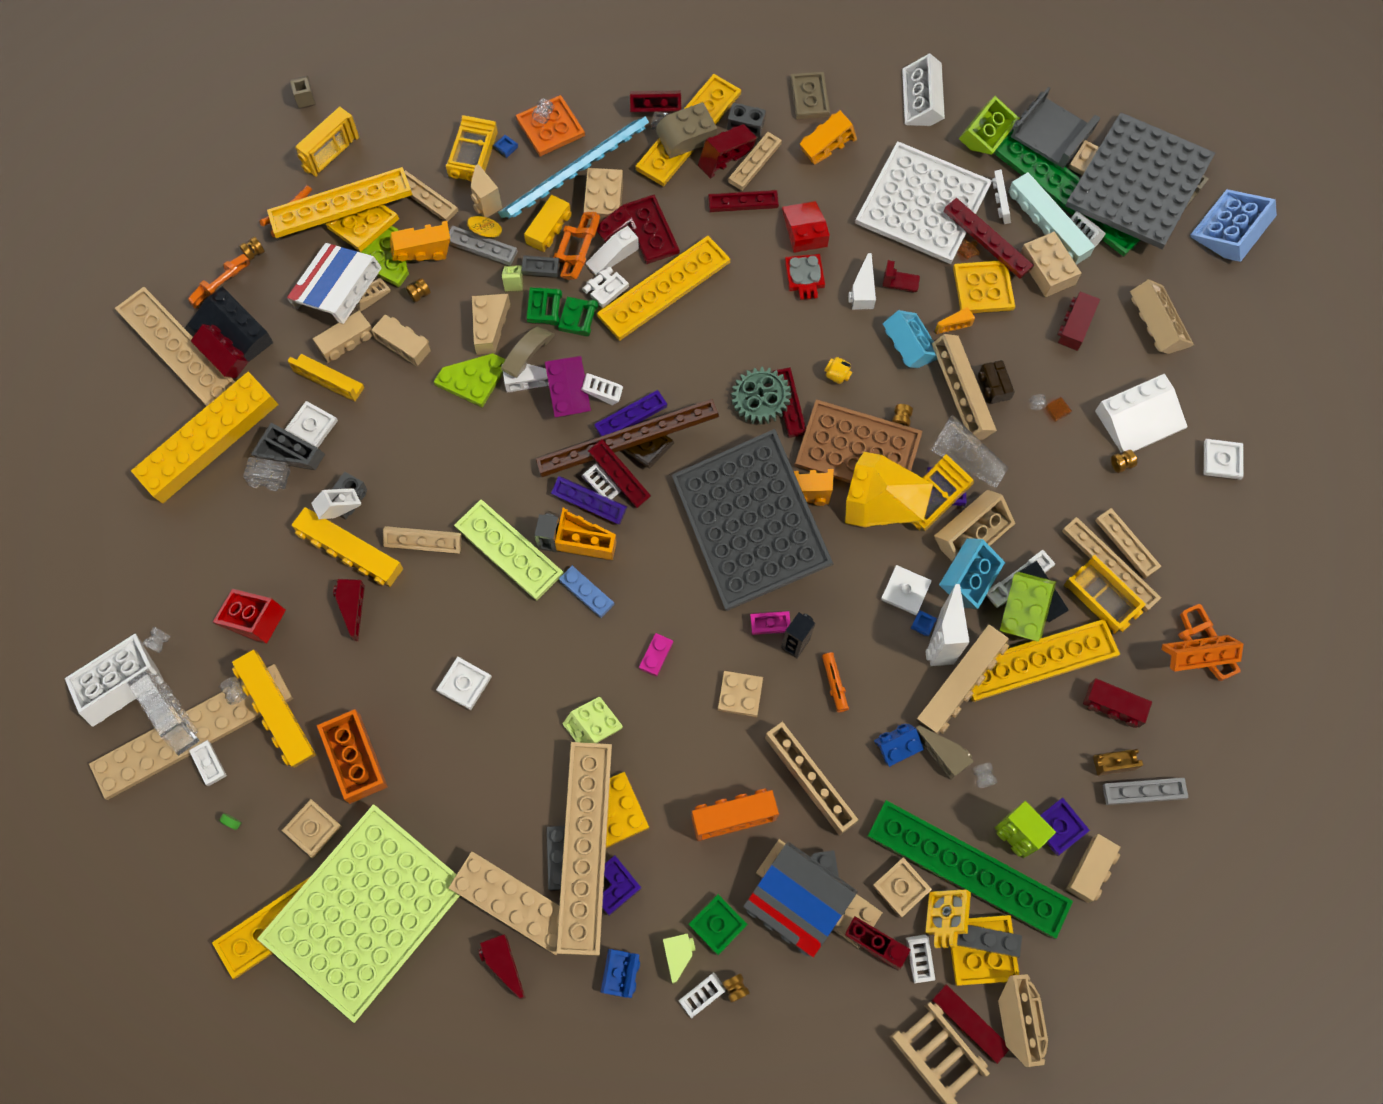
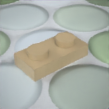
(1083, 157)

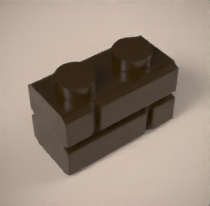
(996, 382)

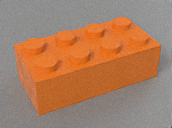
(352, 756)
(734, 814)

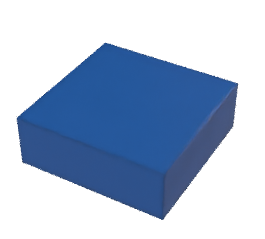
(505, 146)
(923, 623)

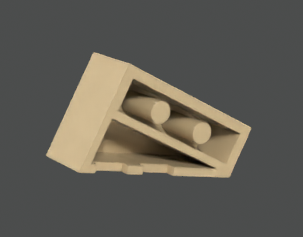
(488, 320)

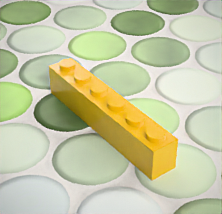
(347, 547)
(273, 708)

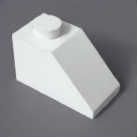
(335, 503)

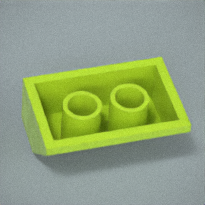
(989, 127)

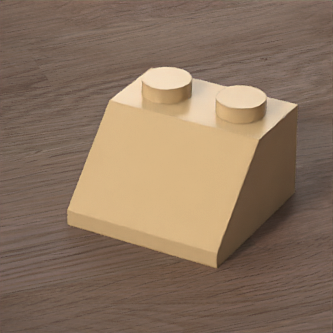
(484, 193)

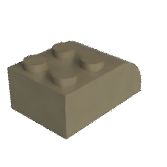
(686, 130)

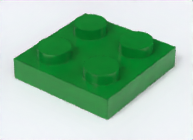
(718, 924)

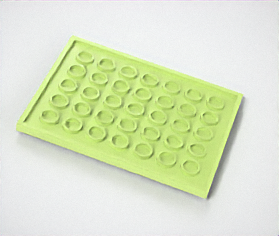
(362, 913)

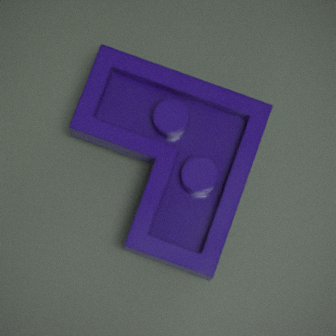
(622, 885)

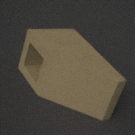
(302, 91)

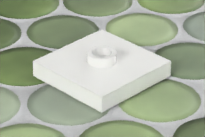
(311, 424)
(1223, 459)
(906, 590)
(464, 683)

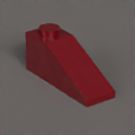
(350, 596)
(499, 958)

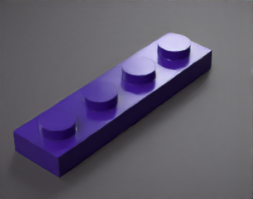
(632, 414)
(589, 500)

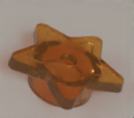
(968, 253)

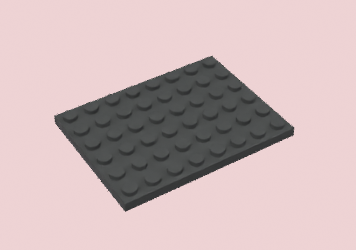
(1140, 180)
(751, 520)

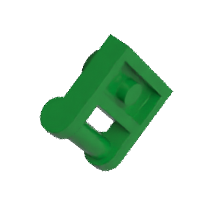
(538, 305)
(572, 315)

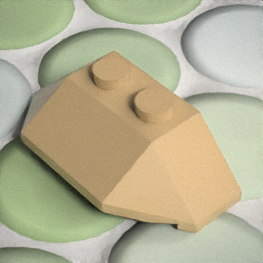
(1023, 1021)

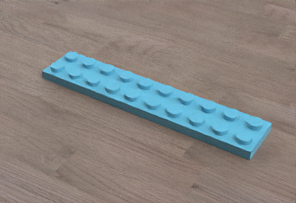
(571, 170)

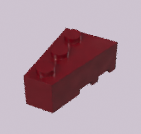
(725, 148)

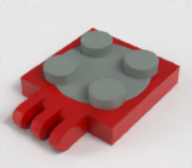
(805, 274)

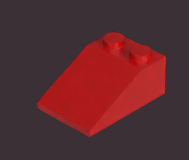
(806, 226)
(250, 615)

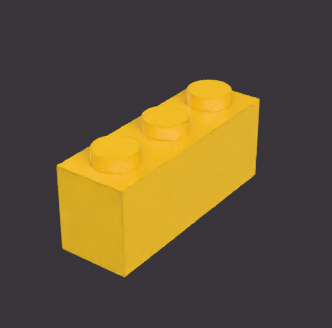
(547, 223)

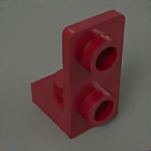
(900, 280)

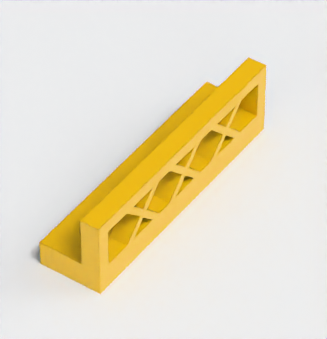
(326, 377)

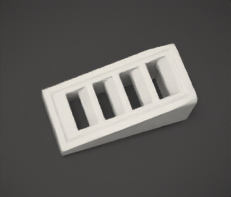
(1095, 234)
(613, 391)
(596, 468)
(910, 941)
(687, 1006)

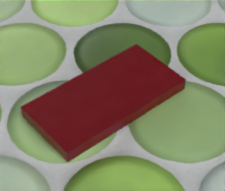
(651, 229)

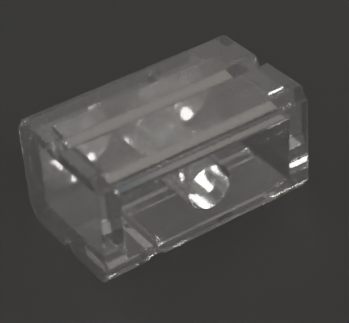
(266, 473)

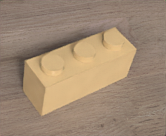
(343, 337)
(401, 340)
(1093, 869)

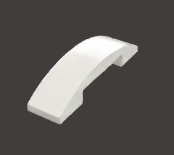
(999, 593)

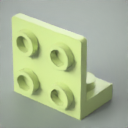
(592, 722)

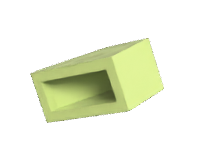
(678, 954)

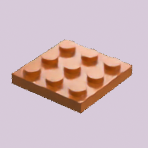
(557, 132)

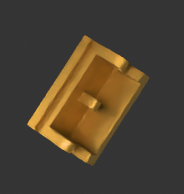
(1117, 762)

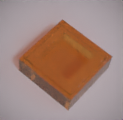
(1058, 409)

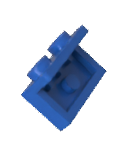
(899, 744)
(620, 973)

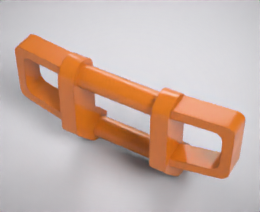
(580, 232)
(205, 289)
(1206, 626)

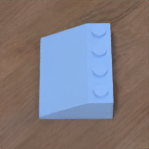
(1235, 224)

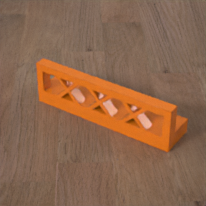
(1203, 652)

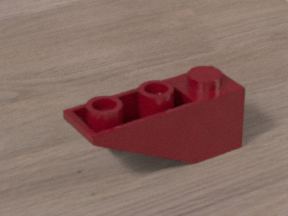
(877, 943)

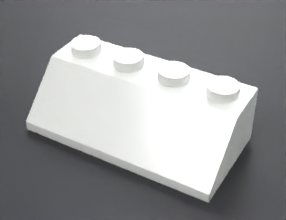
(923, 92)

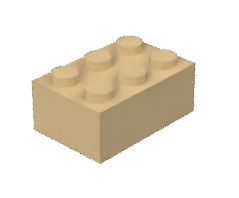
(603, 191)
(1052, 264)

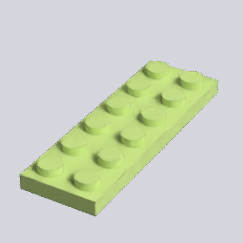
(508, 549)

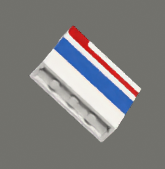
(335, 281)

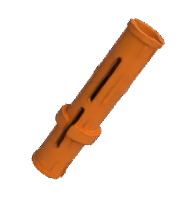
(841, 704)

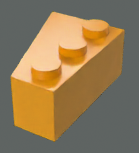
(828, 137)
(420, 244)
(816, 486)
(583, 537)

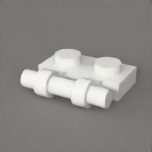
(609, 290)

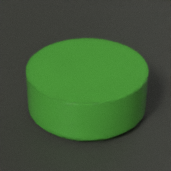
(230, 821)

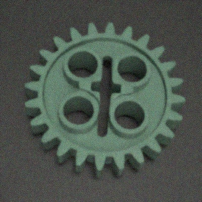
(757, 381)

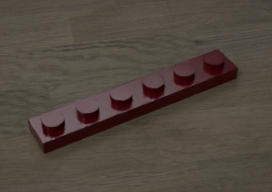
(988, 238)

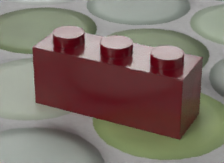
(655, 101)
(1077, 320)
(219, 351)
(1117, 703)

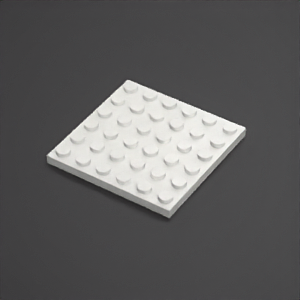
(911, 201)

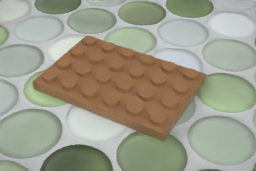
(841, 435)

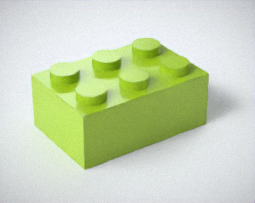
(1027, 606)
(1024, 830)

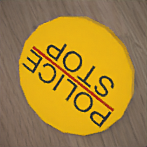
(484, 226)

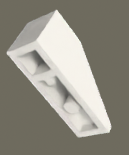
(614, 250)
(863, 289)
(530, 378)

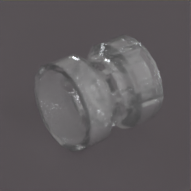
(543, 109)
(156, 641)
(233, 690)
(984, 775)

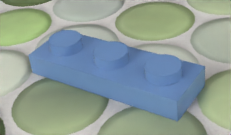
(586, 591)

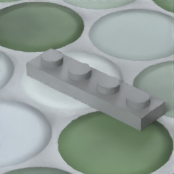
(482, 245)
(1145, 791)

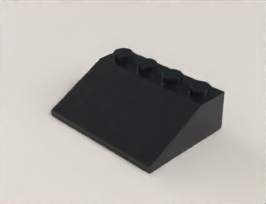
(233, 321)

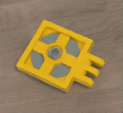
(948, 916)

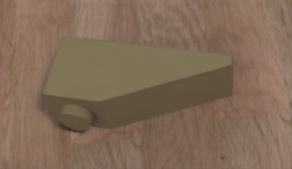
(948, 755)

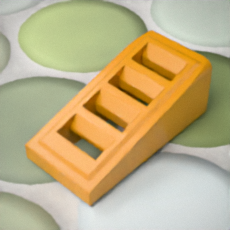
(959, 320)

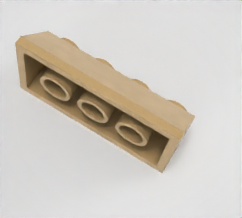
(1160, 317)
(983, 519)

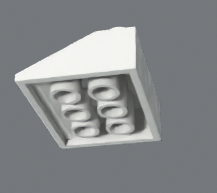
(1142, 414)
(950, 632)
(102, 684)

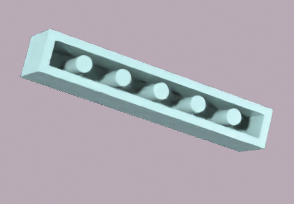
(1050, 216)

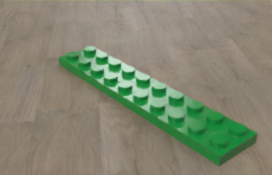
(1058, 184)
(970, 869)

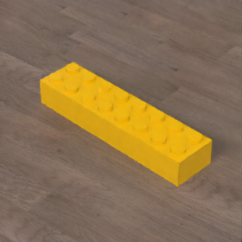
(204, 438)

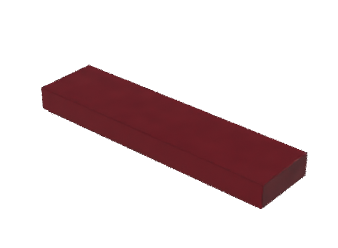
(743, 201)
(793, 417)
(619, 473)
(971, 1024)

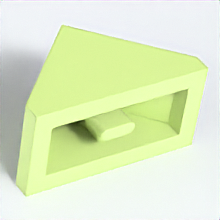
(512, 278)

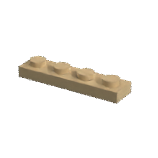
(754, 161)
(430, 199)
(422, 540)
(1128, 543)

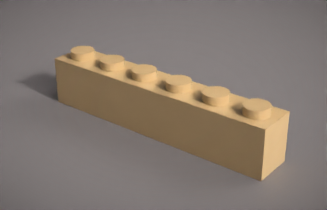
(963, 386)
(963, 679)
(811, 778)

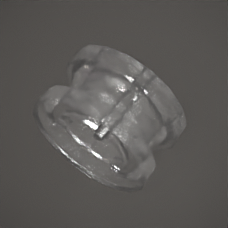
(1038, 402)

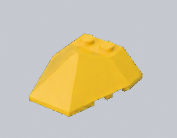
(885, 493)

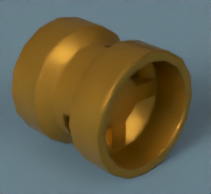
(254, 245)
(418, 290)
(902, 414)
(1123, 461)
(736, 988)

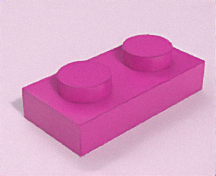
(769, 622)
(656, 655)

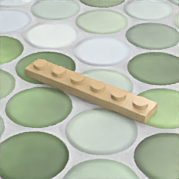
(1092, 545)

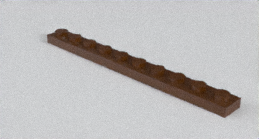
(629, 437)

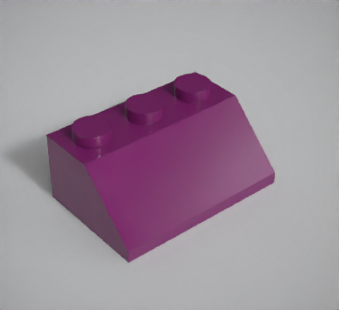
(565, 386)

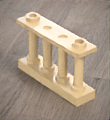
(918, 1058)

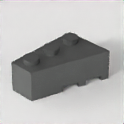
(285, 447)

